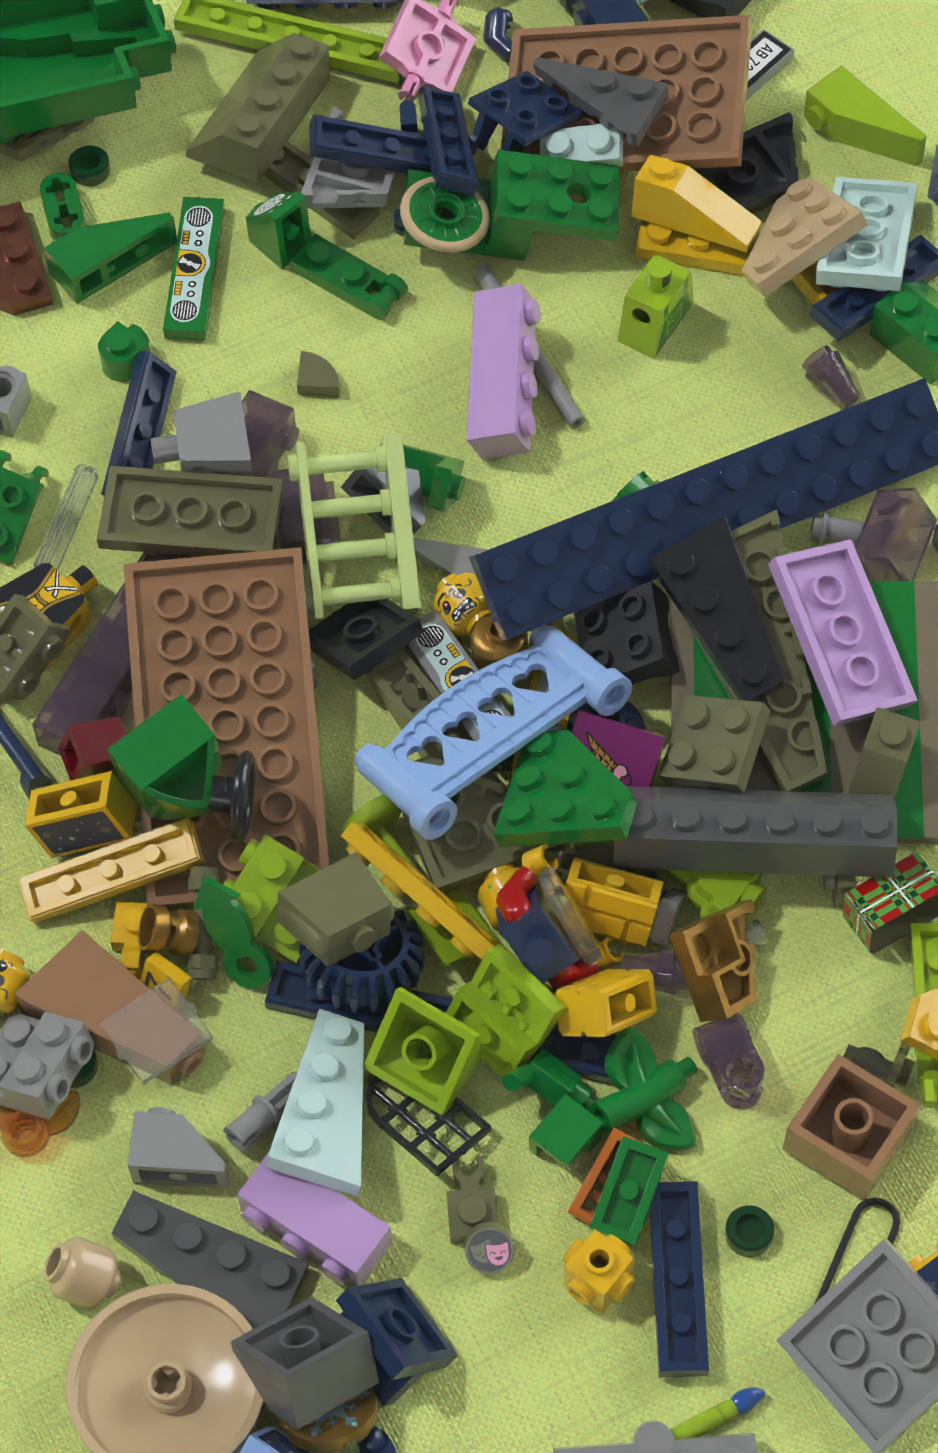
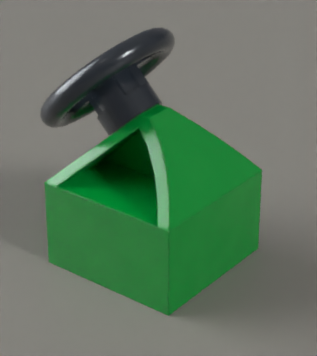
(175, 769)

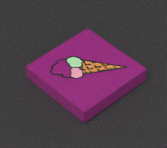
(623, 749)

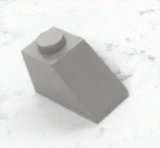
(172, 1152)

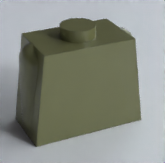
(336, 910)

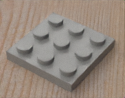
(872, 1346)

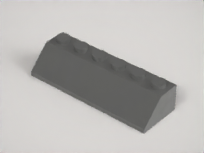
(760, 832)

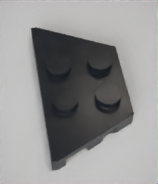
(765, 168)

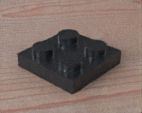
(363, 635)

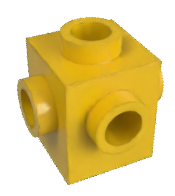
(598, 1285)

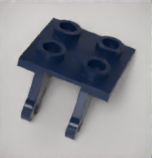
(523, 108)

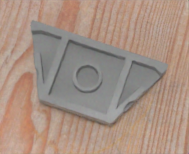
(346, 184)

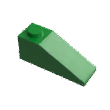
(106, 251)

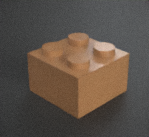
(851, 1126)

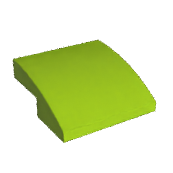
(507, 1009)

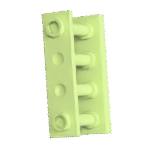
(389, 501)

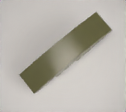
(406, 693)

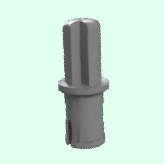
(260, 1116)

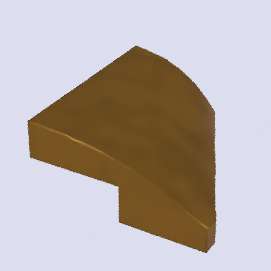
(718, 962)

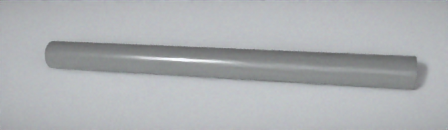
(541, 366)

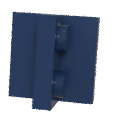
(400, 1334)

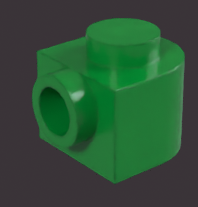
(119, 350)

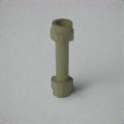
(202, 963)

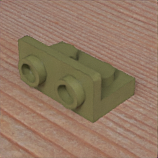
(26, 646)

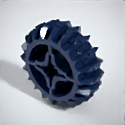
(363, 976)

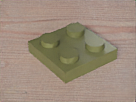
(714, 743)

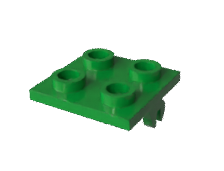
(17, 504)

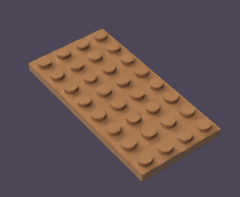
(239, 651)

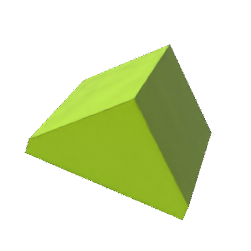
(423, 1051)

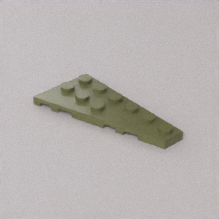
(792, 734)

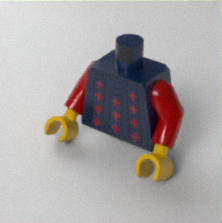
(536, 931)

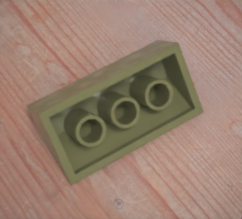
(263, 107)

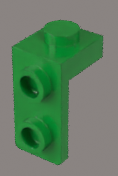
(438, 476)

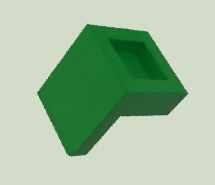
(566, 1132)

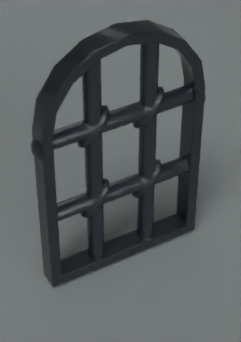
(426, 1134)

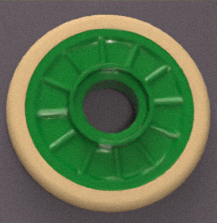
(438, 234)

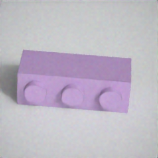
(315, 1223)

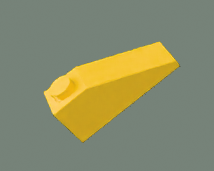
(689, 203)

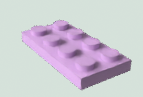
(842, 632)

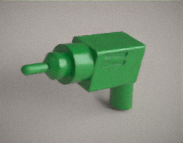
(549, 1080)

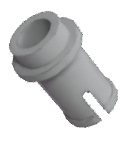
(834, 530)

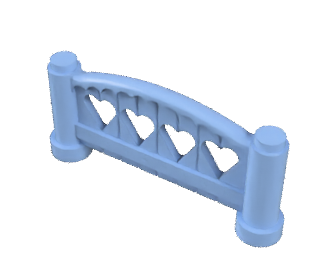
(424, 788)

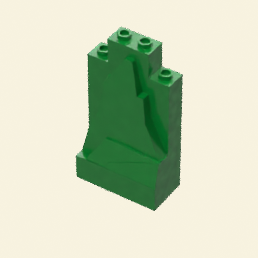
(76, 59)

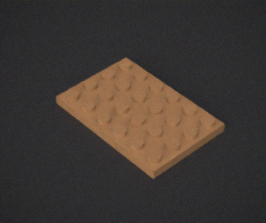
(697, 58)

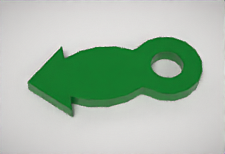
(233, 933)

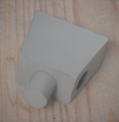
(208, 438)

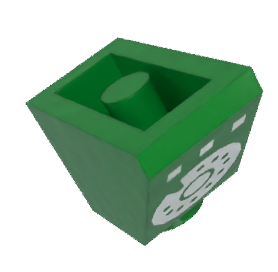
(279, 226)

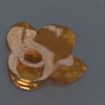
(15, 1122)

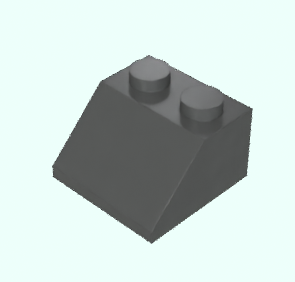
(307, 1361)

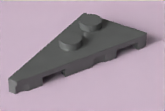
(611, 97)

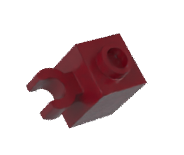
(86, 747)

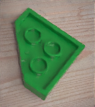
(563, 796)

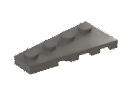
(212, 1258)

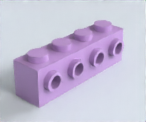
(502, 371)

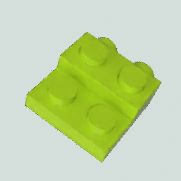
(266, 872)

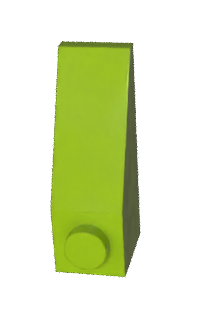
(860, 118)

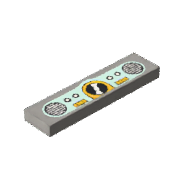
(447, 664)

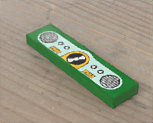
(194, 268)

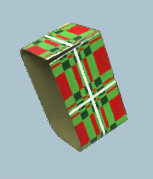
(889, 904)

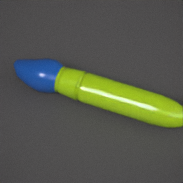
(739, 1404)

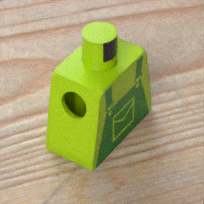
(665, 295)

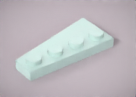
(323, 1114)

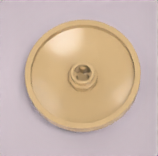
(162, 1375)

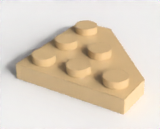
(799, 232)

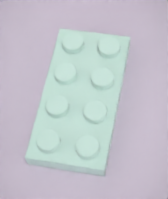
(879, 251)

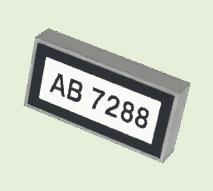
(766, 59)

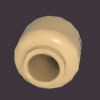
(82, 1272)

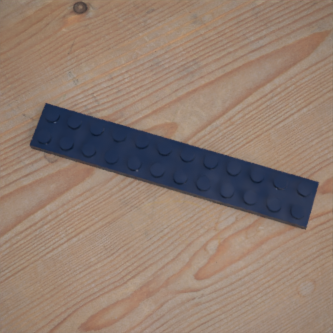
(794, 473)

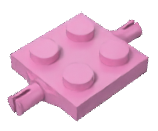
(427, 47)

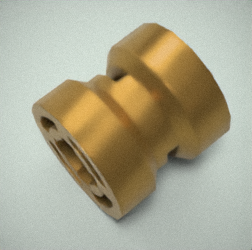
(168, 930)

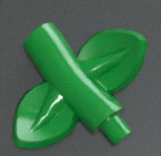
(646, 1093)

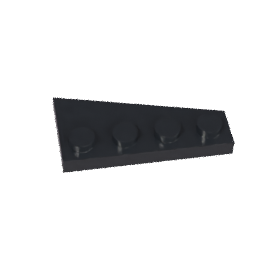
(718, 604)

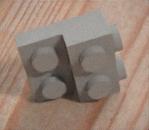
(41, 1061)

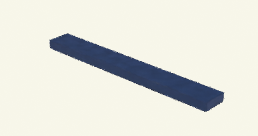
(291, 995)

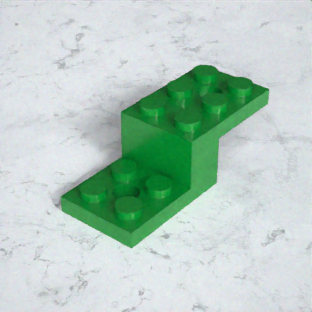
(532, 195)

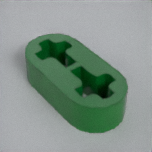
(56, 210)

